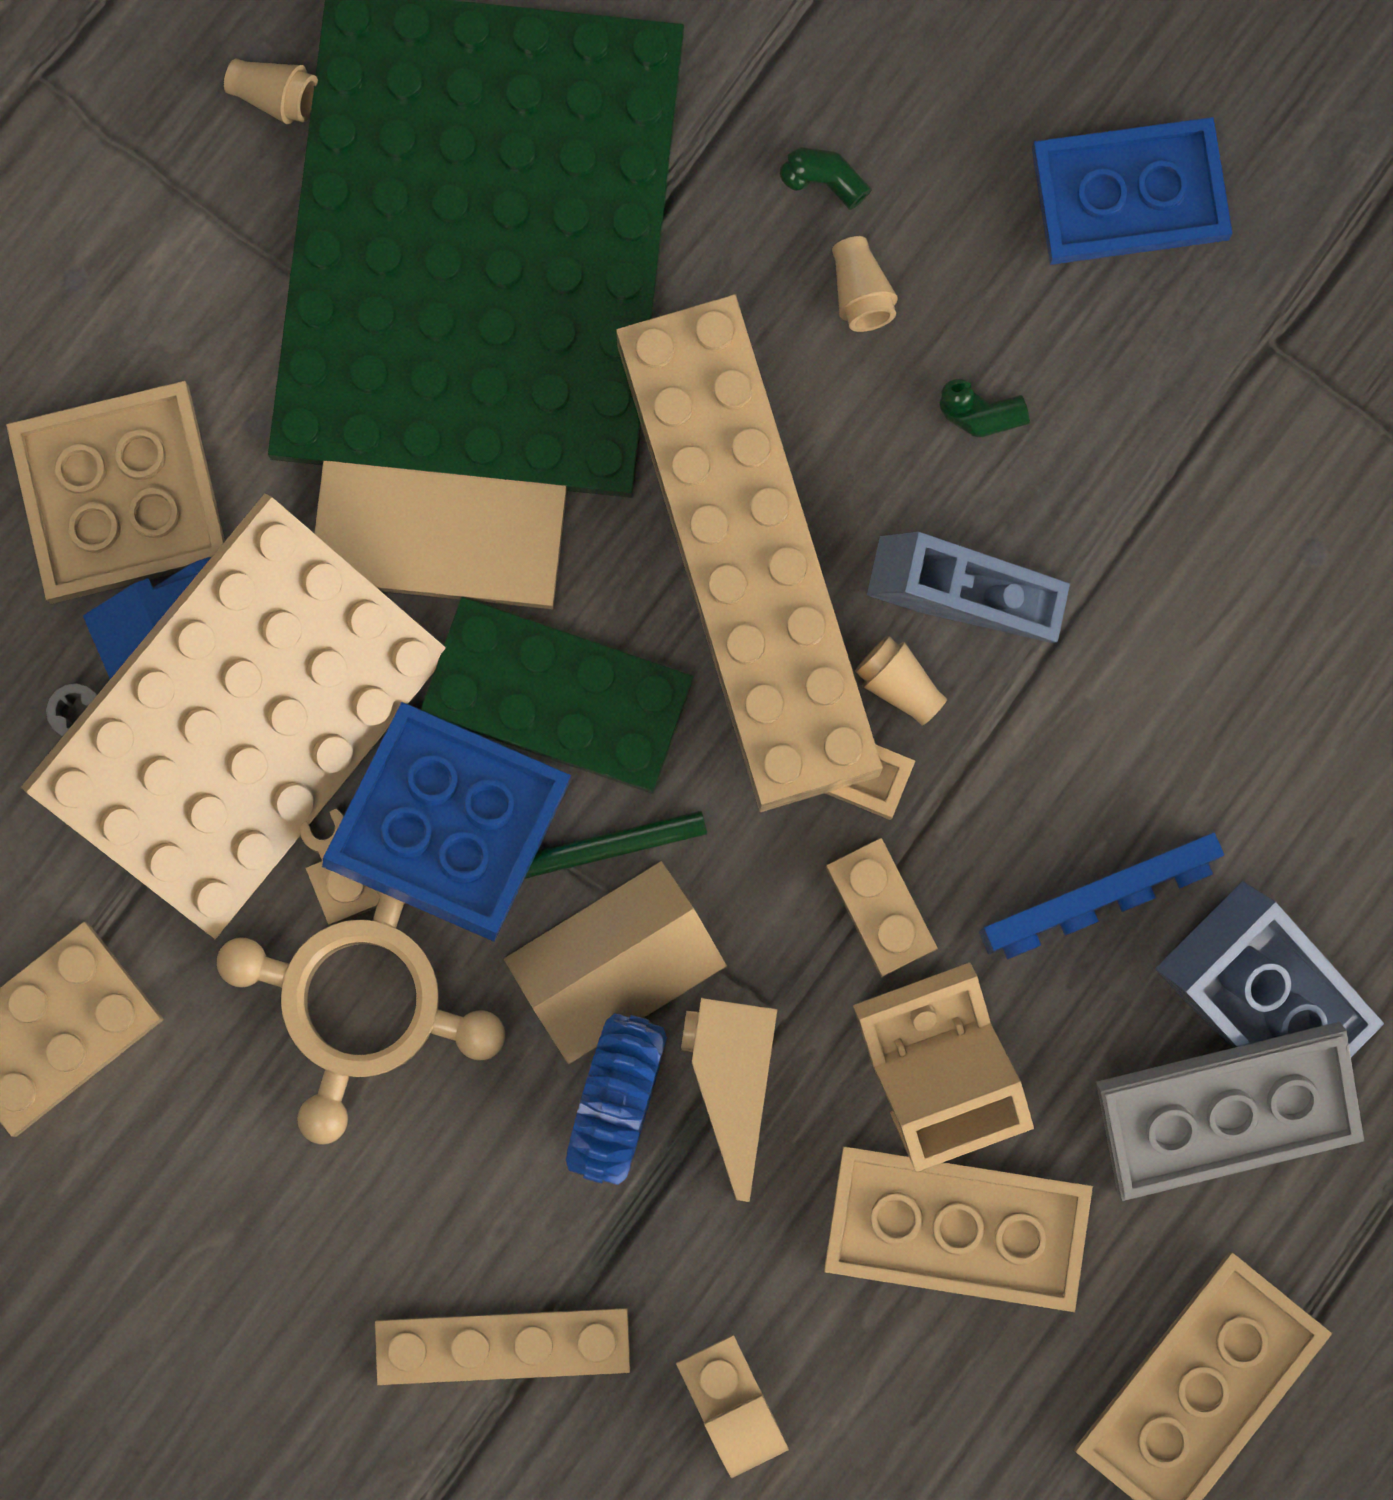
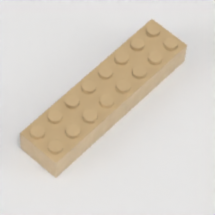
(748, 553)

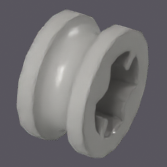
(60, 698)

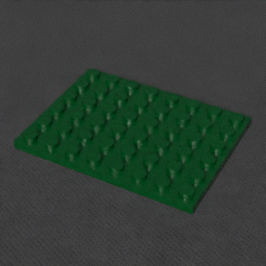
(476, 240)

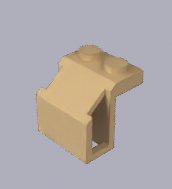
(943, 1067)

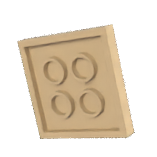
(116, 491)

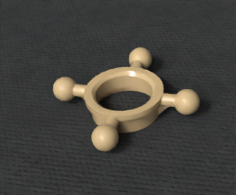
(324, 1116)

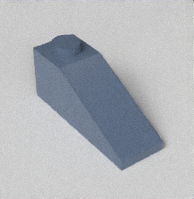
(967, 586)

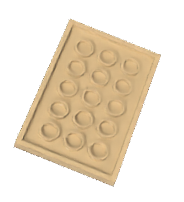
(236, 717)

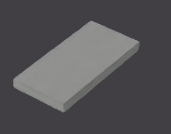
(1230, 1111)

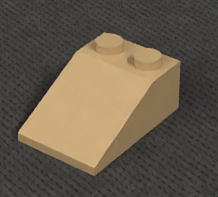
(731, 1068)

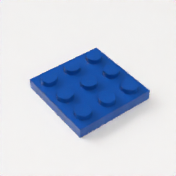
(446, 821)

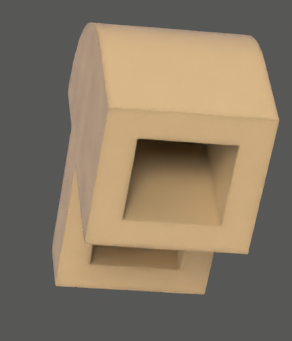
(732, 1406)

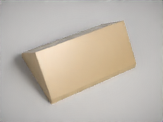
(617, 958)

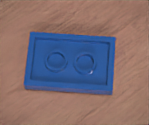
(1131, 190)

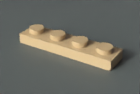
(502, 1346)

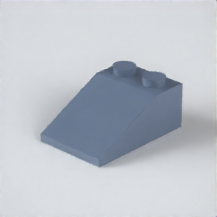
(1262, 976)

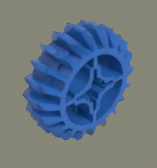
(616, 1099)

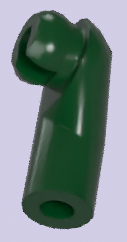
(826, 168)
(977, 415)

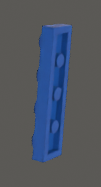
(1128, 888)

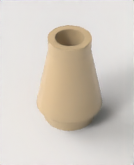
(274, 88)
(862, 288)
(900, 680)

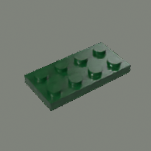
(557, 695)

